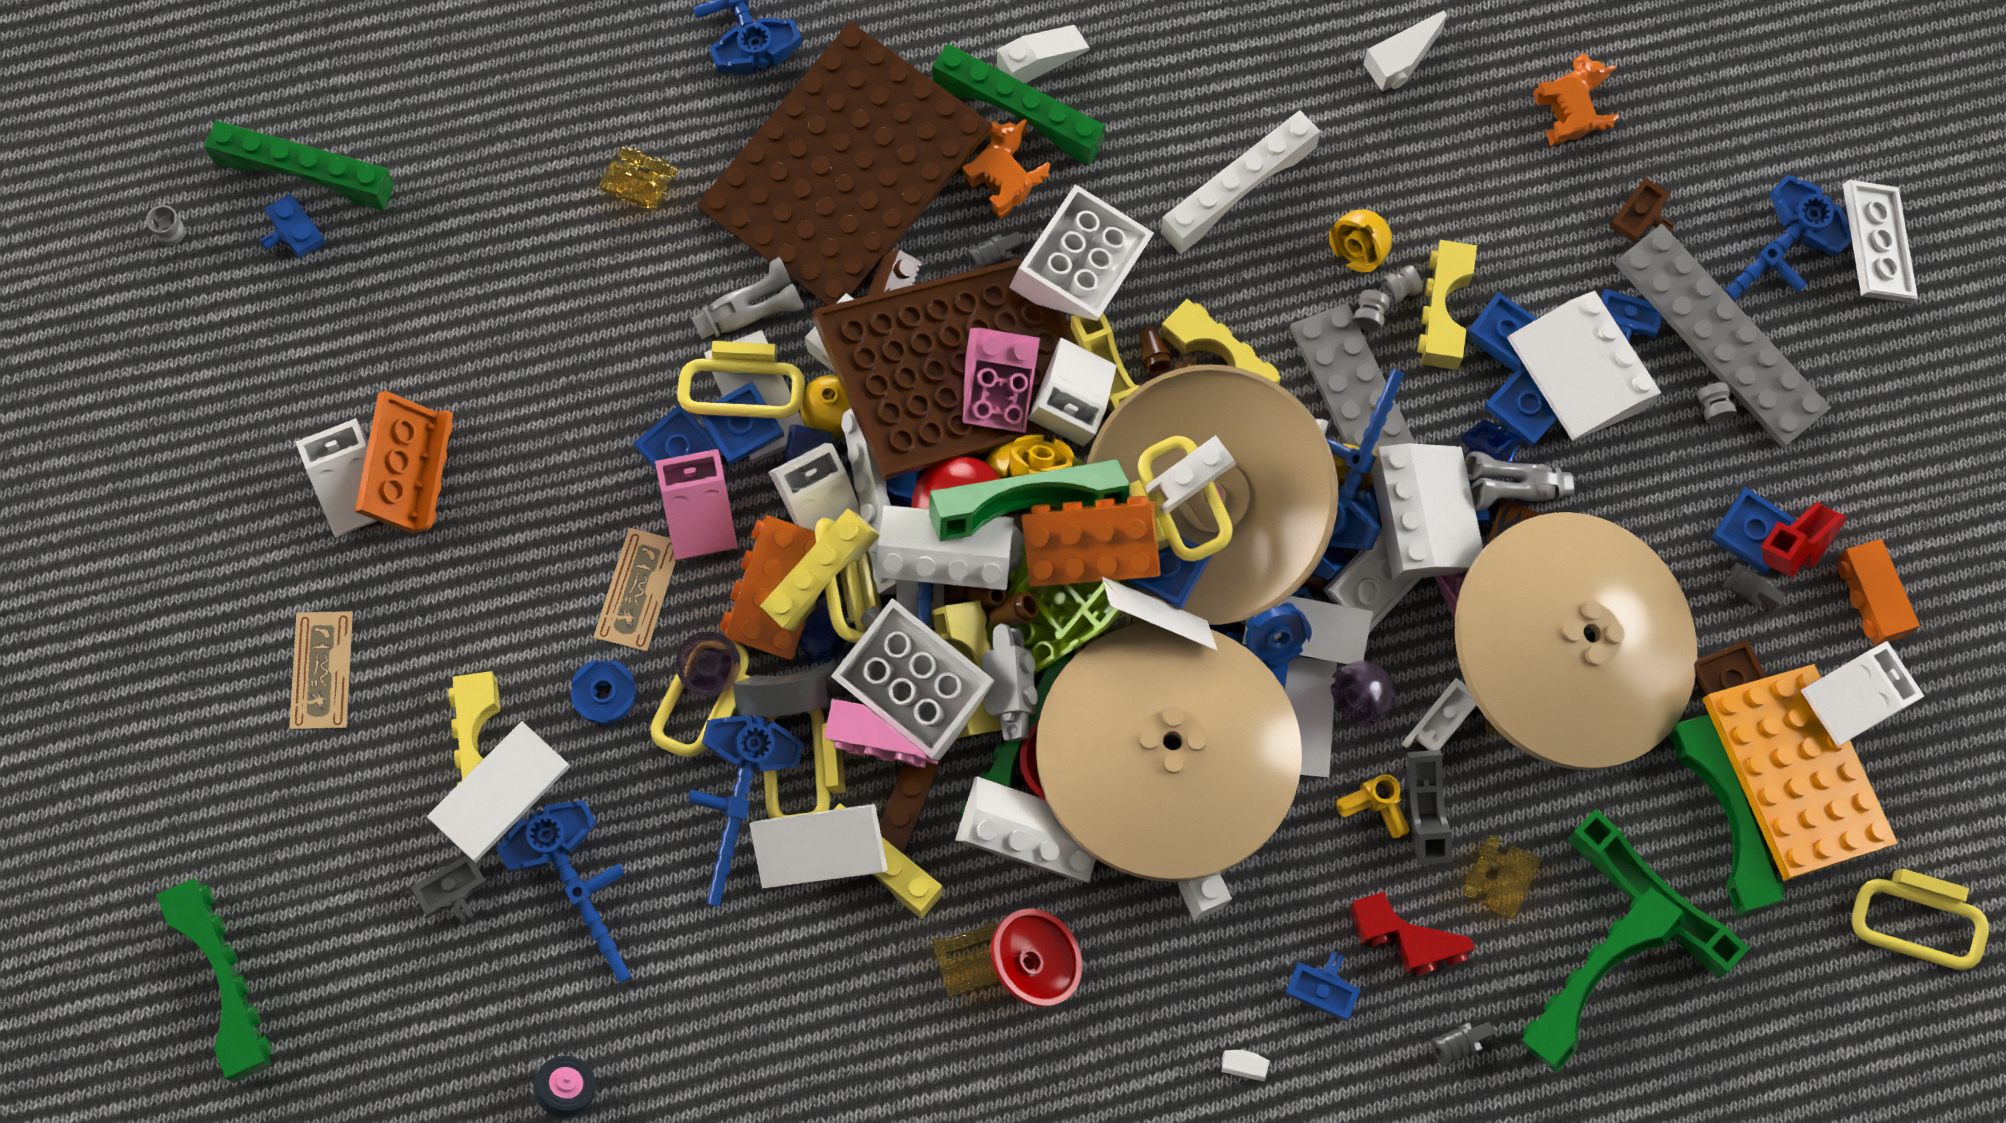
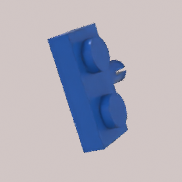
(291, 227)
(1632, 314)
(1324, 988)

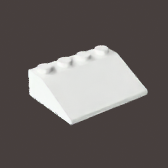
(1081, 257)
(1584, 366)
(1426, 510)
(914, 680)

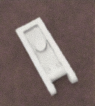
(1192, 473)
(1443, 717)

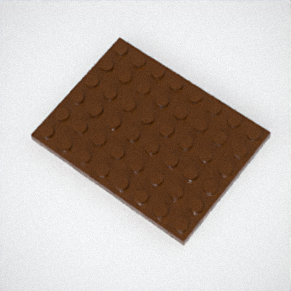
(844, 166)
(906, 357)

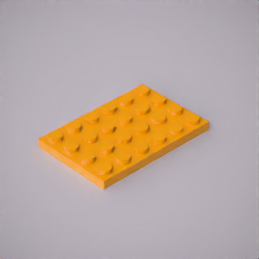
(1798, 782)

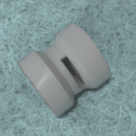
(165, 225)
(1399, 285)
(1371, 310)
(1716, 403)

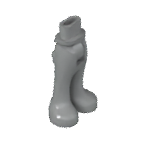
(733, 311)
(1533, 483)

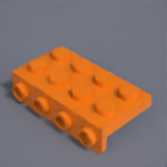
(404, 463)
(1091, 542)
(774, 555)

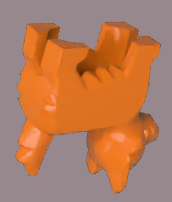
(1572, 101)
(1001, 171)

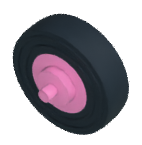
(564, 1086)

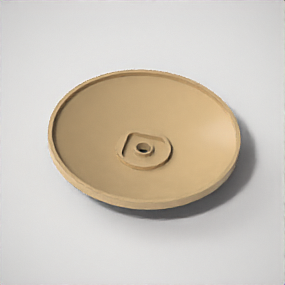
(1276, 494)
(1528, 652)
(1158, 807)

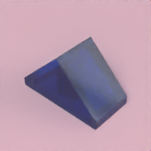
(1493, 441)

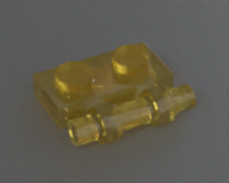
(634, 185)
(1511, 880)

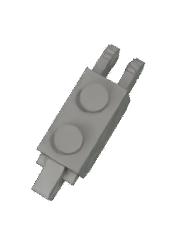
(1013, 691)

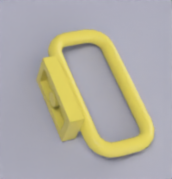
(741, 358)
(1165, 527)
(858, 589)
(723, 708)
(828, 770)
(1928, 892)

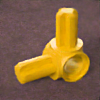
(1367, 798)

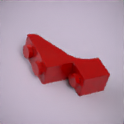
(1803, 541)
(1417, 945)

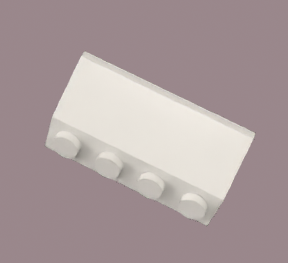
(913, 552)
(1021, 830)

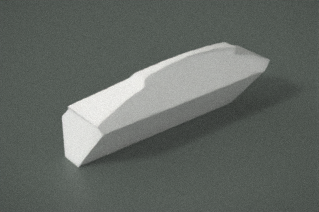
(1245, 1064)

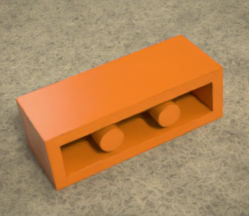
(1877, 592)

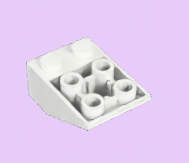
(1073, 393)
(335, 470)
(815, 487)
(1862, 693)

